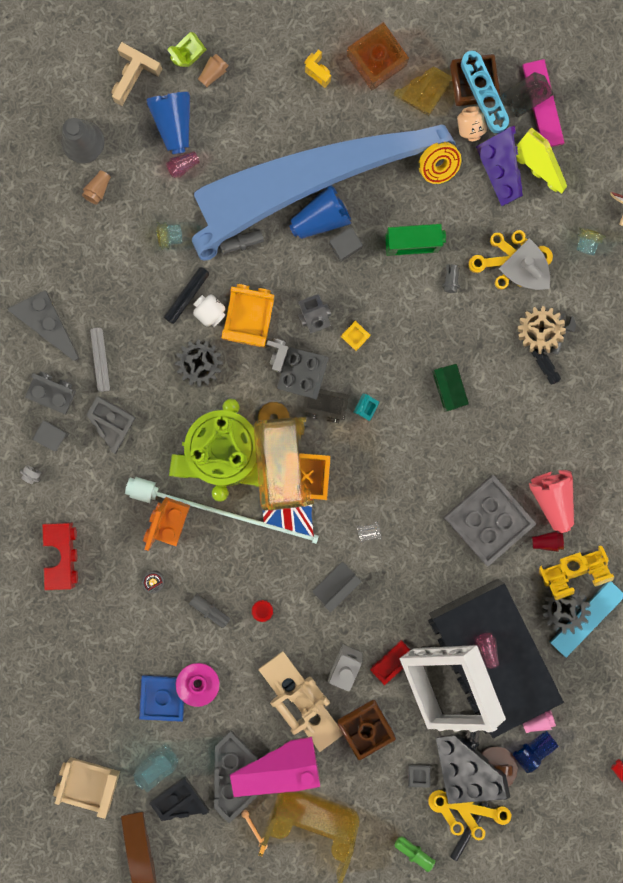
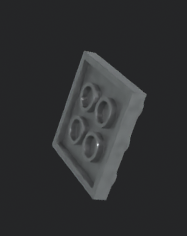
(490, 520)

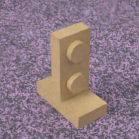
(131, 71)

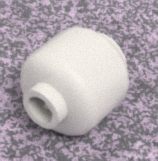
(209, 310)

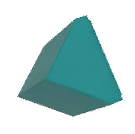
(366, 407)

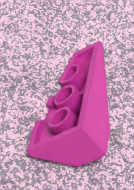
(279, 771)

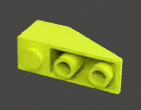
(538, 155)

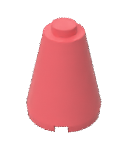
(555, 498)

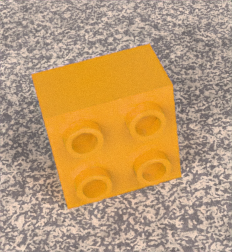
(315, 474)

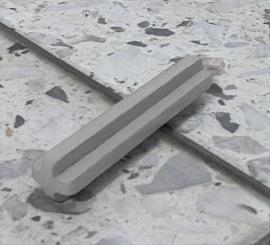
(100, 359)

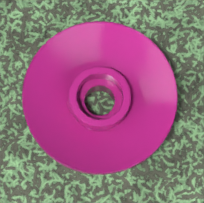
(199, 695)

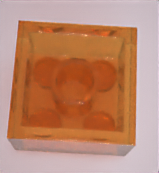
(377, 56)

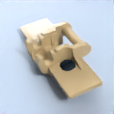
(307, 697)

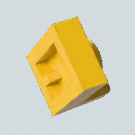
(317, 72)

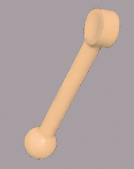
(245, 814)

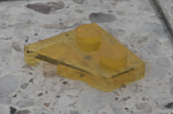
(425, 90)

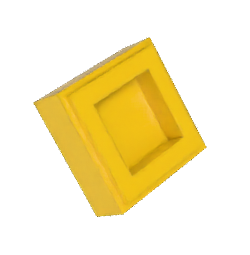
(355, 335)

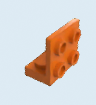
(166, 522)

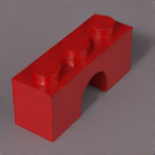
(61, 537)

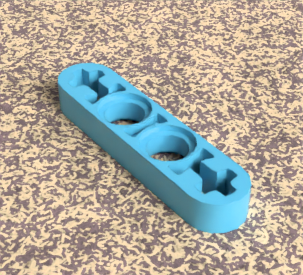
(487, 91)

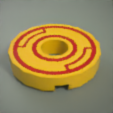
(444, 172)

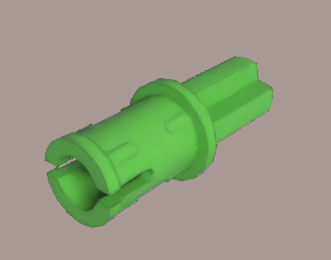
(414, 853)

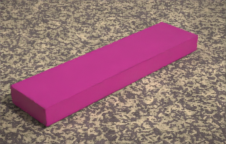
(546, 112)

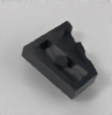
(178, 801)

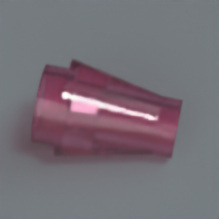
(182, 164)
(488, 649)

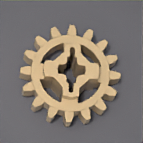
(551, 330)

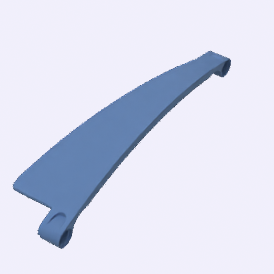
(261, 190)

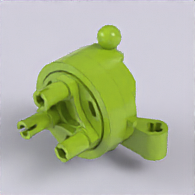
(219, 451)

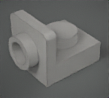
(278, 358)

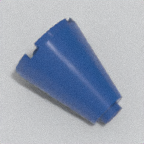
(172, 119)
(321, 215)

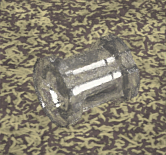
(369, 532)

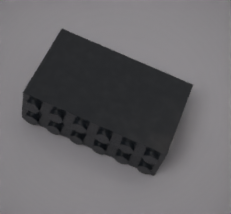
(521, 677)

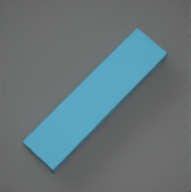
(600, 606)

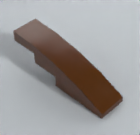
(138, 848)

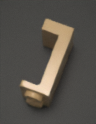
(86, 786)

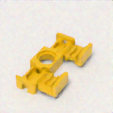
(591, 561)

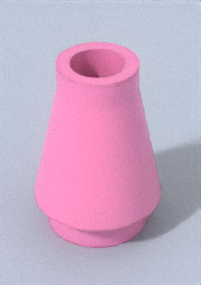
(540, 723)

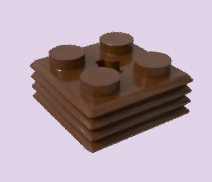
(462, 90)
(361, 742)

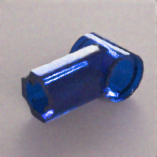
(531, 754)

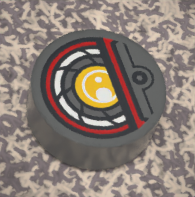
(153, 582)

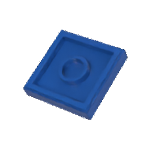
(160, 699)

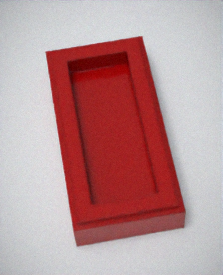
(390, 663)

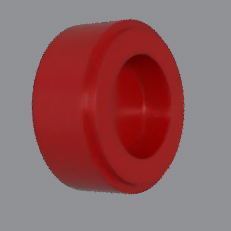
(262, 610)

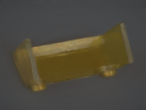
(279, 463)
(316, 816)

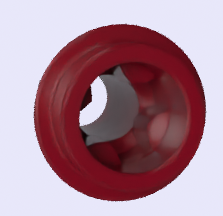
(550, 541)

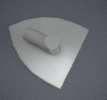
(528, 267)

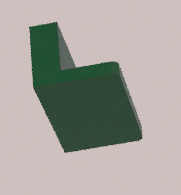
(450, 387)

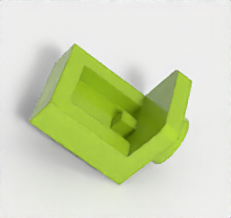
(187, 50)

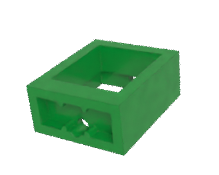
(414, 239)

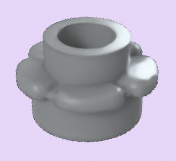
(30, 476)

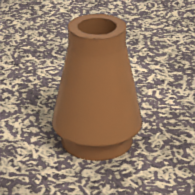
(213, 70)
(96, 188)

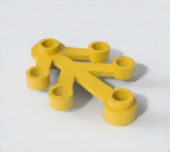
(499, 261)
(465, 810)

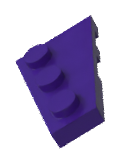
(500, 163)

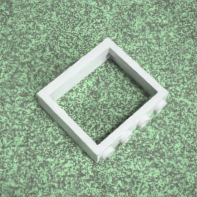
(478, 679)

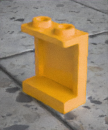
(248, 316)

